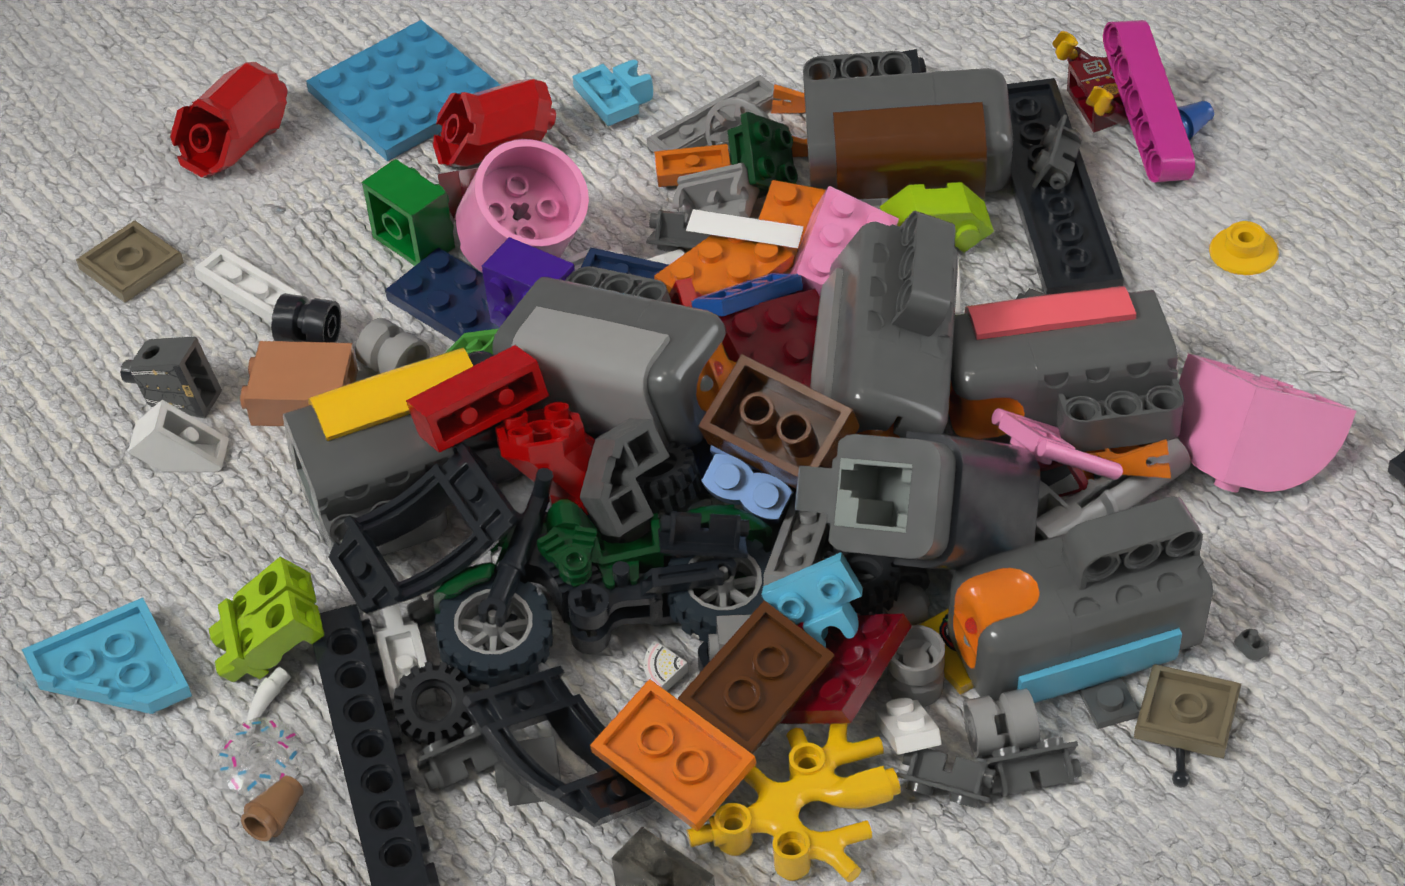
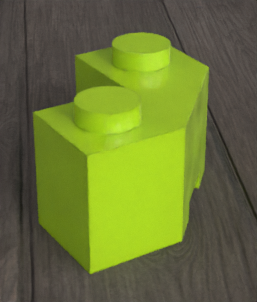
(952, 204)

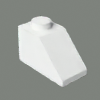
(177, 441)

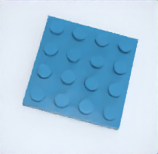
(398, 88)

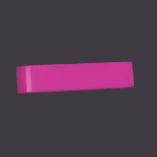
(1148, 101)

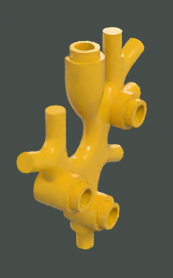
(780, 802)

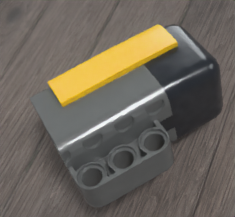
(363, 449)

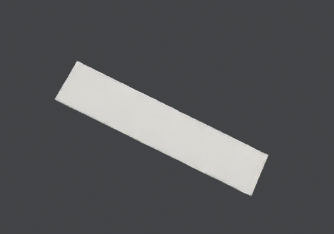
(745, 228)

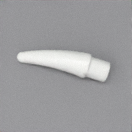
(267, 691)

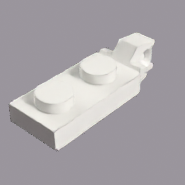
(400, 651)

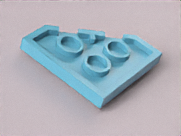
(111, 661)

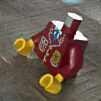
(1091, 84)

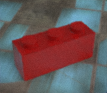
(477, 398)

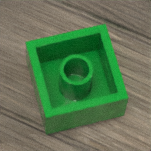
(408, 212)

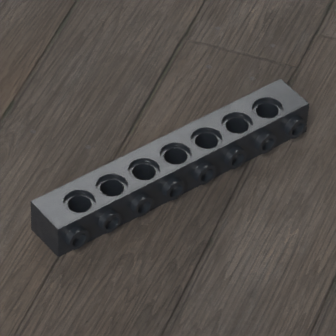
(361, 732)

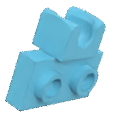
(614, 94)
(818, 597)

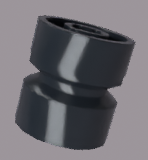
(305, 321)

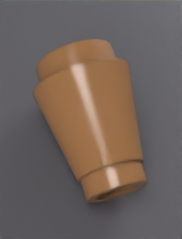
(270, 811)

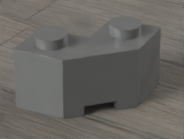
(610, 482)

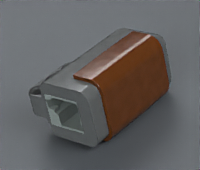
(891, 131)

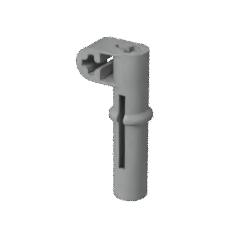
(1103, 495)

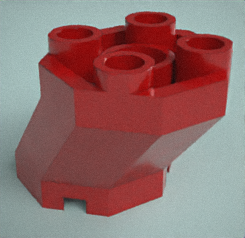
(490, 118)
(229, 119)
(549, 440)

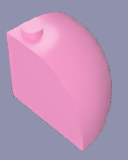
(1256, 427)

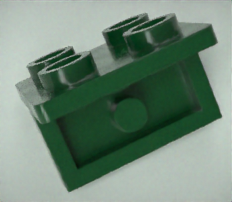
(764, 150)

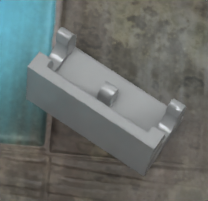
(717, 191)

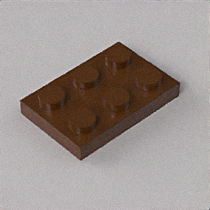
(757, 677)

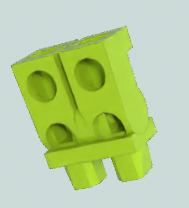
(266, 621)

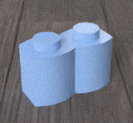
(758, 493)

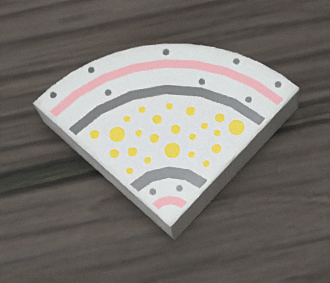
(663, 666)

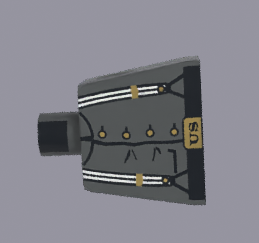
(175, 373)

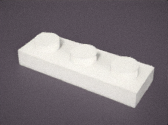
(242, 282)

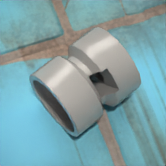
(387, 346)
(918, 667)
(1016, 719)

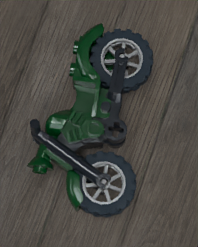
(590, 584)

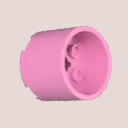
(525, 183)

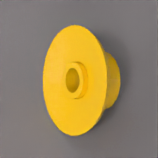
(1244, 249)

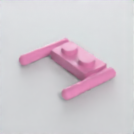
(1048, 446)

